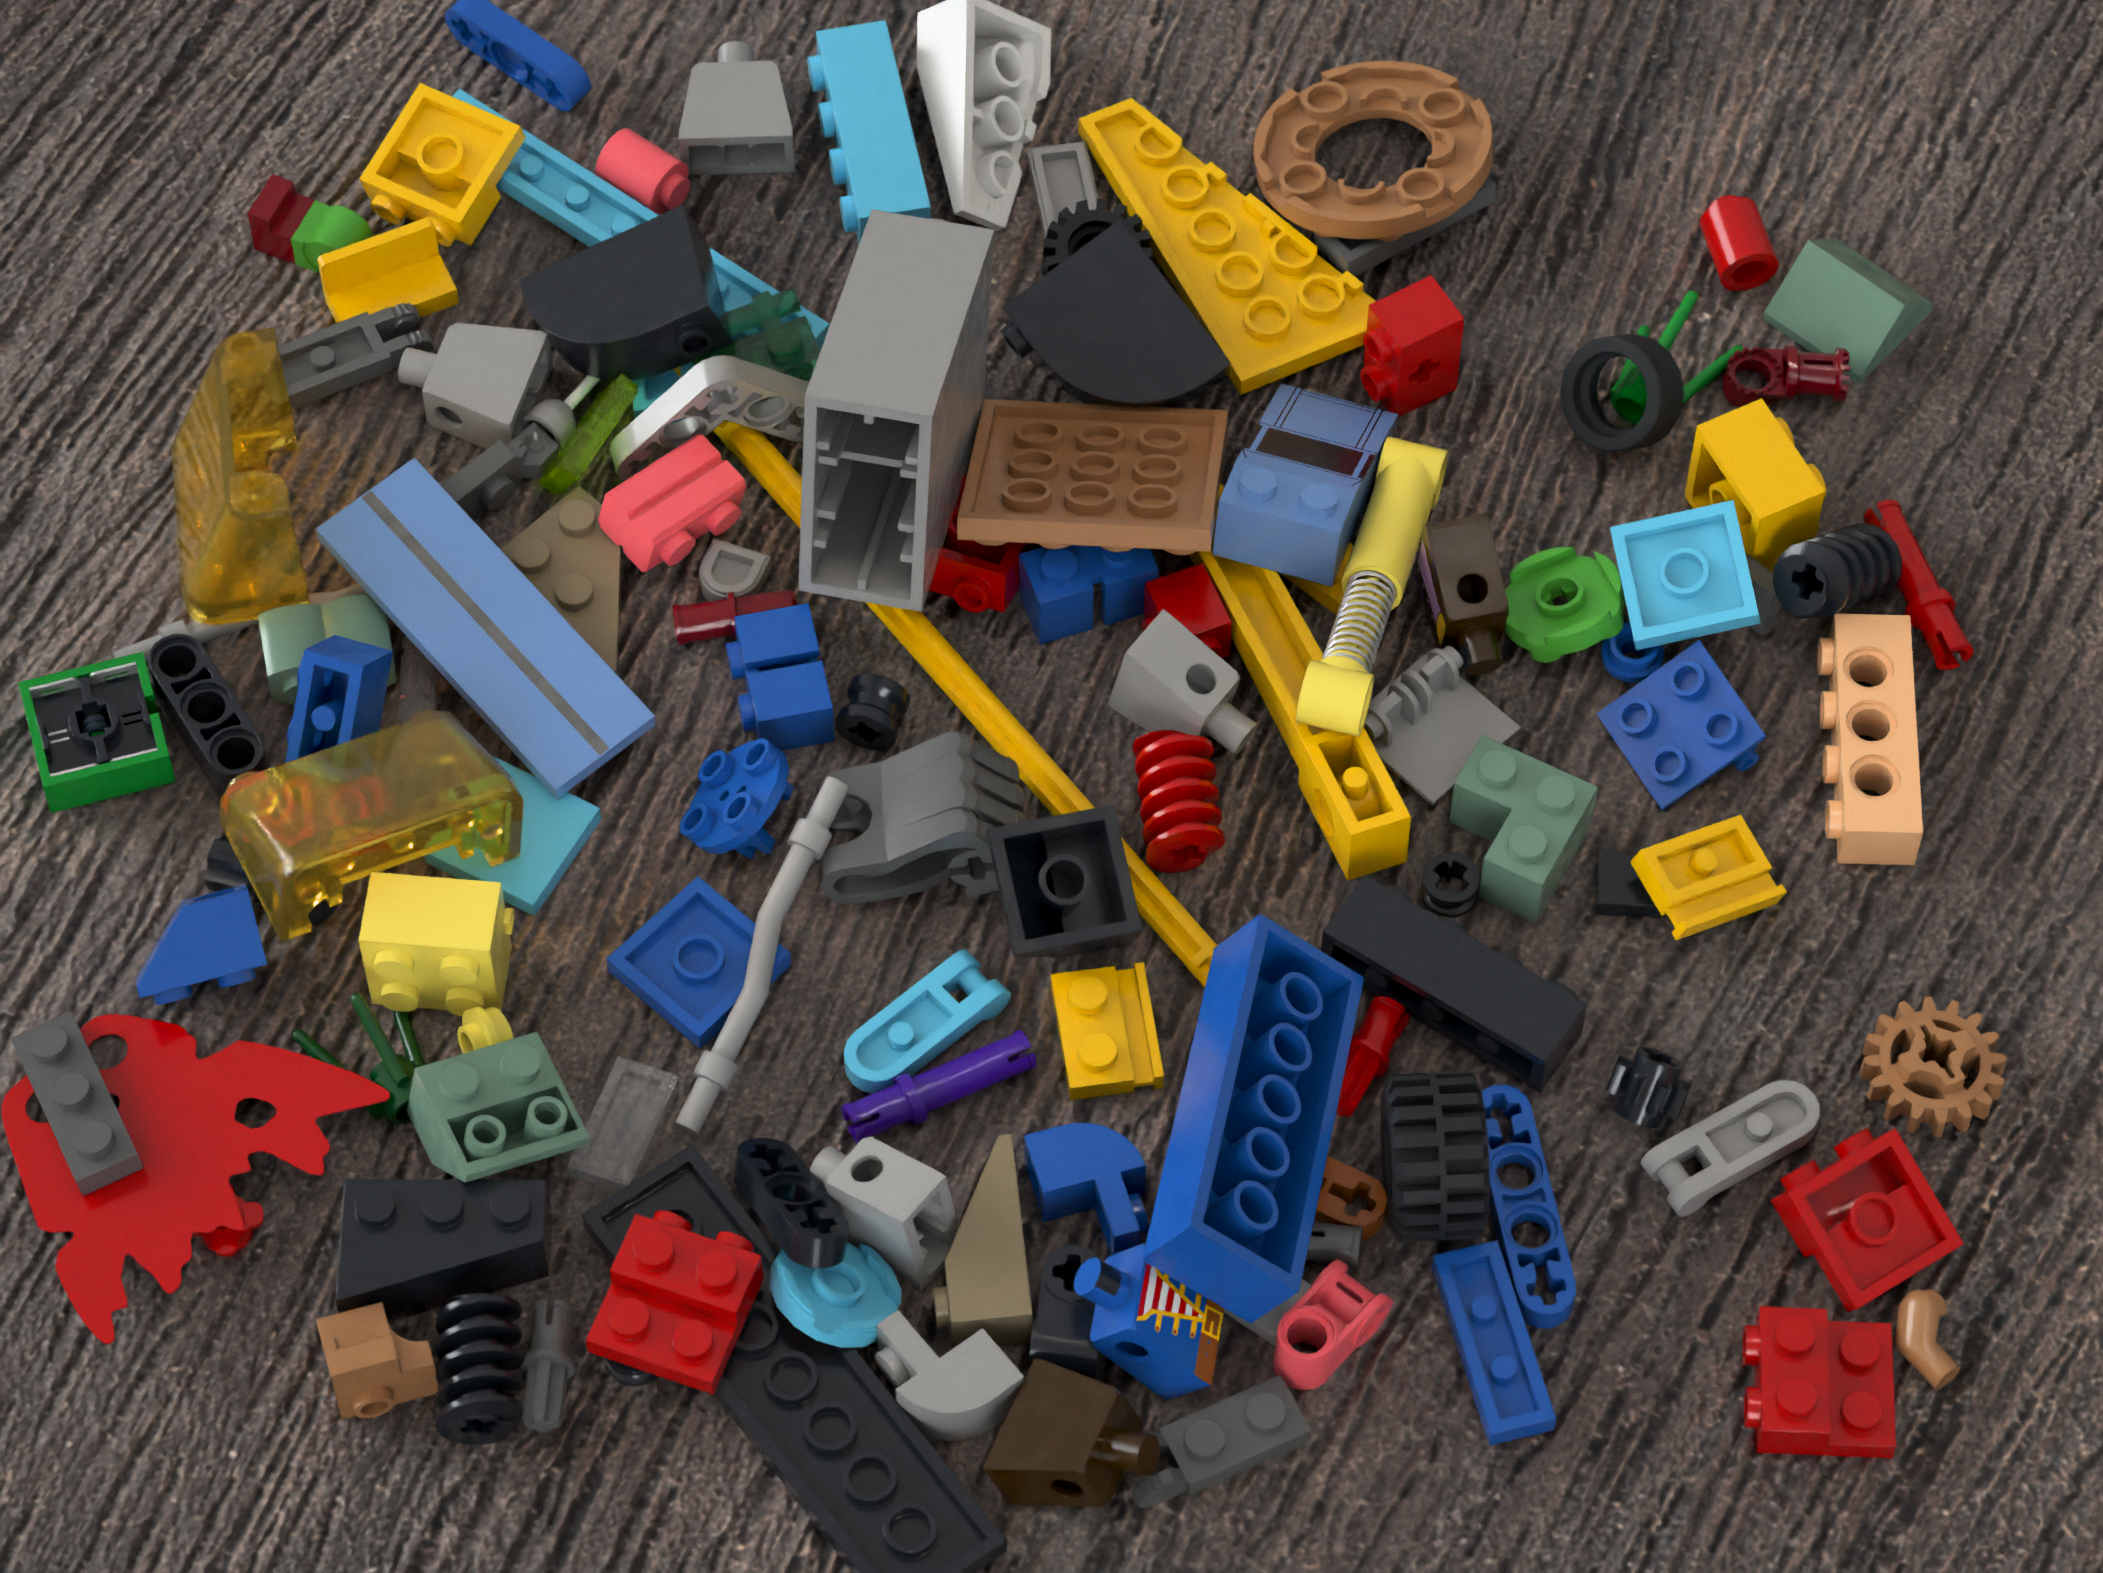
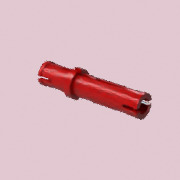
(1927, 603)

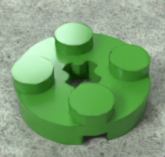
(1589, 617)

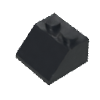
(1065, 884)

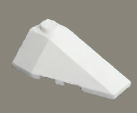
(981, 87)

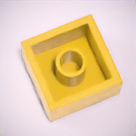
(1756, 464)

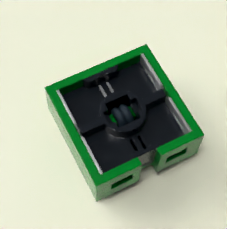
(96, 732)

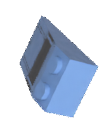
(1301, 484)

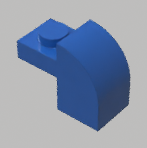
(1089, 1169)

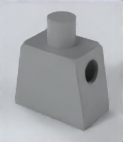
(736, 116)
(480, 380)
(1180, 685)
(892, 1206)

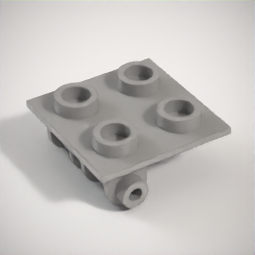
(1432, 722)

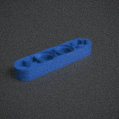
(1528, 1204)

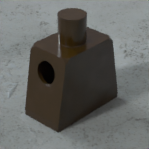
(1068, 1441)

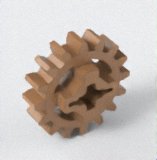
(1933, 1066)

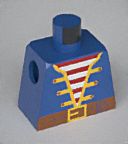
(1151, 1323)

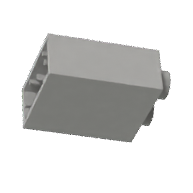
(894, 409)

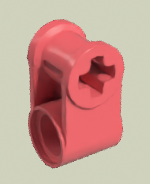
(1334, 1318)

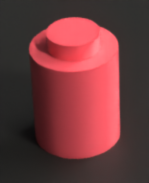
(643, 171)

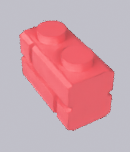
(673, 504)

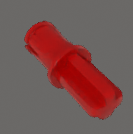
(1370, 1050)

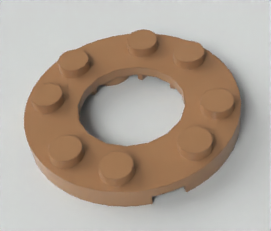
(1354, 92)

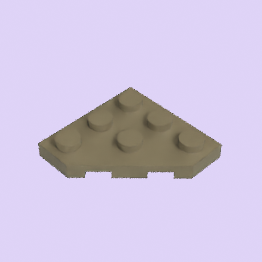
(575, 569)

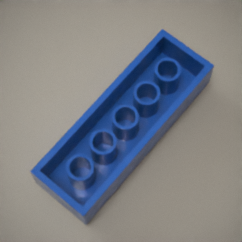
(1254, 1120)

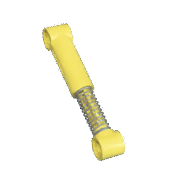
(1405, 490)

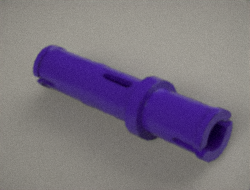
(915, 1096)

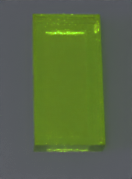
(589, 435)

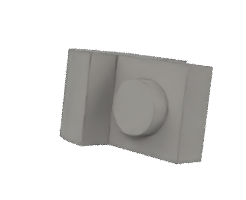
(947, 1395)

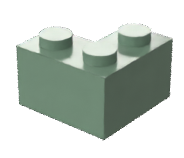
(1530, 815)

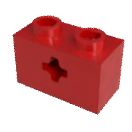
(1412, 347)

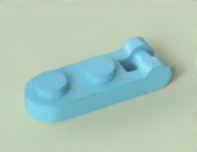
(922, 1023)

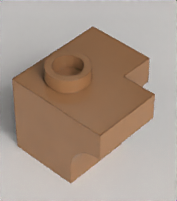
(373, 1364)

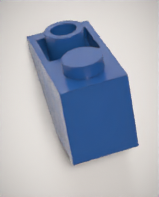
(202, 942)

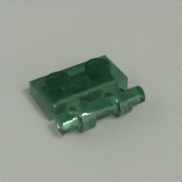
(780, 346)

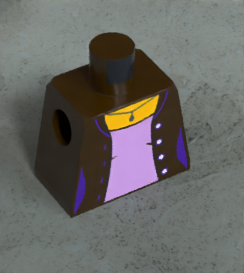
(1463, 590)

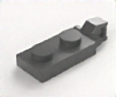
(495, 473)

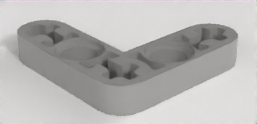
(707, 396)

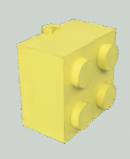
(435, 942)

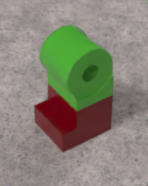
(299, 226)

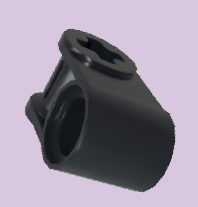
(1063, 1317)

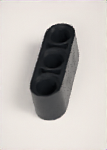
(203, 696)

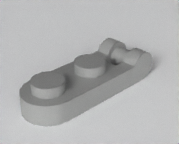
(1734, 1143)

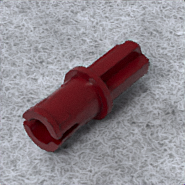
(716, 617)

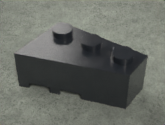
(439, 1240)

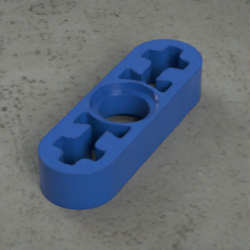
(518, 52)

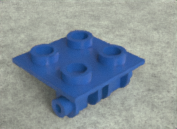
(1683, 726)

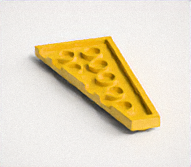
(1226, 253)

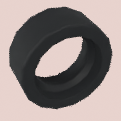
(1581, 400)

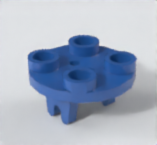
(737, 799)

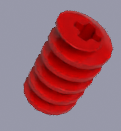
(1177, 799)

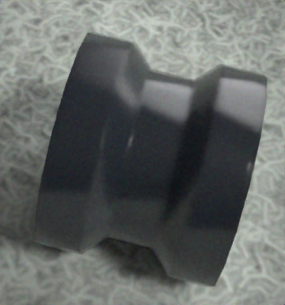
(872, 711)

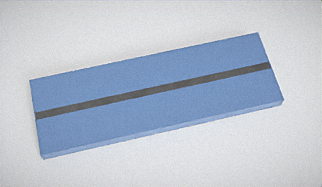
(485, 628)

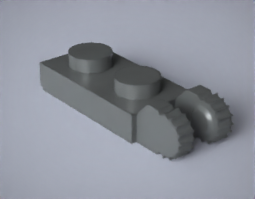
(350, 352)
(1225, 1441)

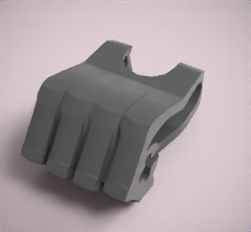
(921, 821)

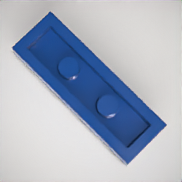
(1493, 1343)

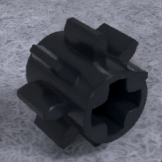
(1648, 1087)

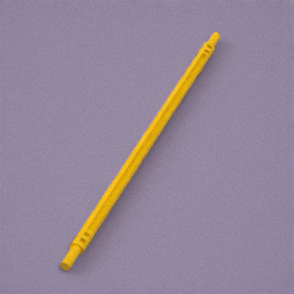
(984, 710)

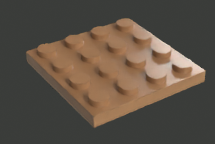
(1094, 476)

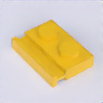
(1708, 876)
(1106, 1031)

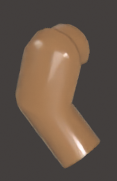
(1917, 1336)

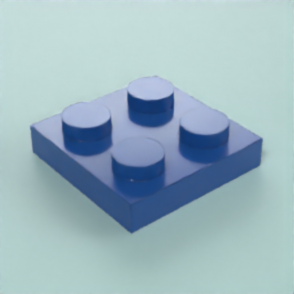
(691, 961)

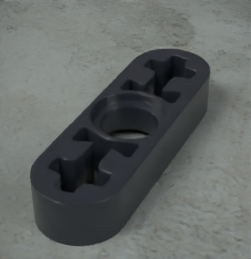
(791, 1203)

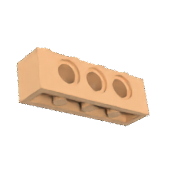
(1880, 653)

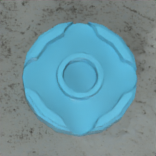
(840, 1301)

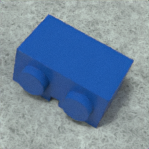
(1060, 590)
(782, 678)

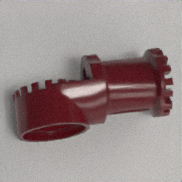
(1787, 374)

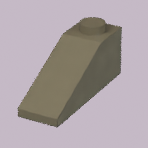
(988, 1261)

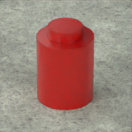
(1738, 243)

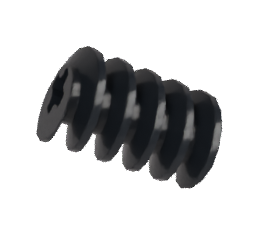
(1837, 571)
(477, 1368)

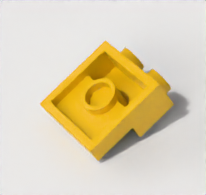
(441, 165)

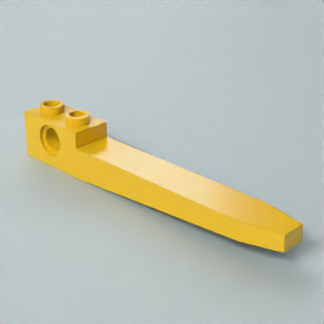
(1337, 770)

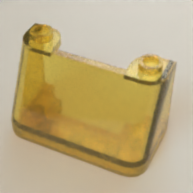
(230, 510)
(367, 810)

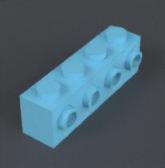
(869, 124)

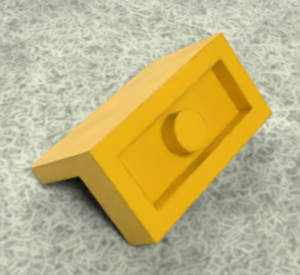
(387, 272)

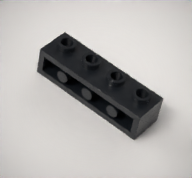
(1456, 982)

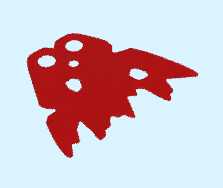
(189, 1147)

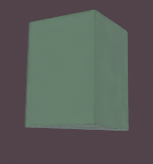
(1845, 302)

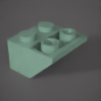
(493, 1109)

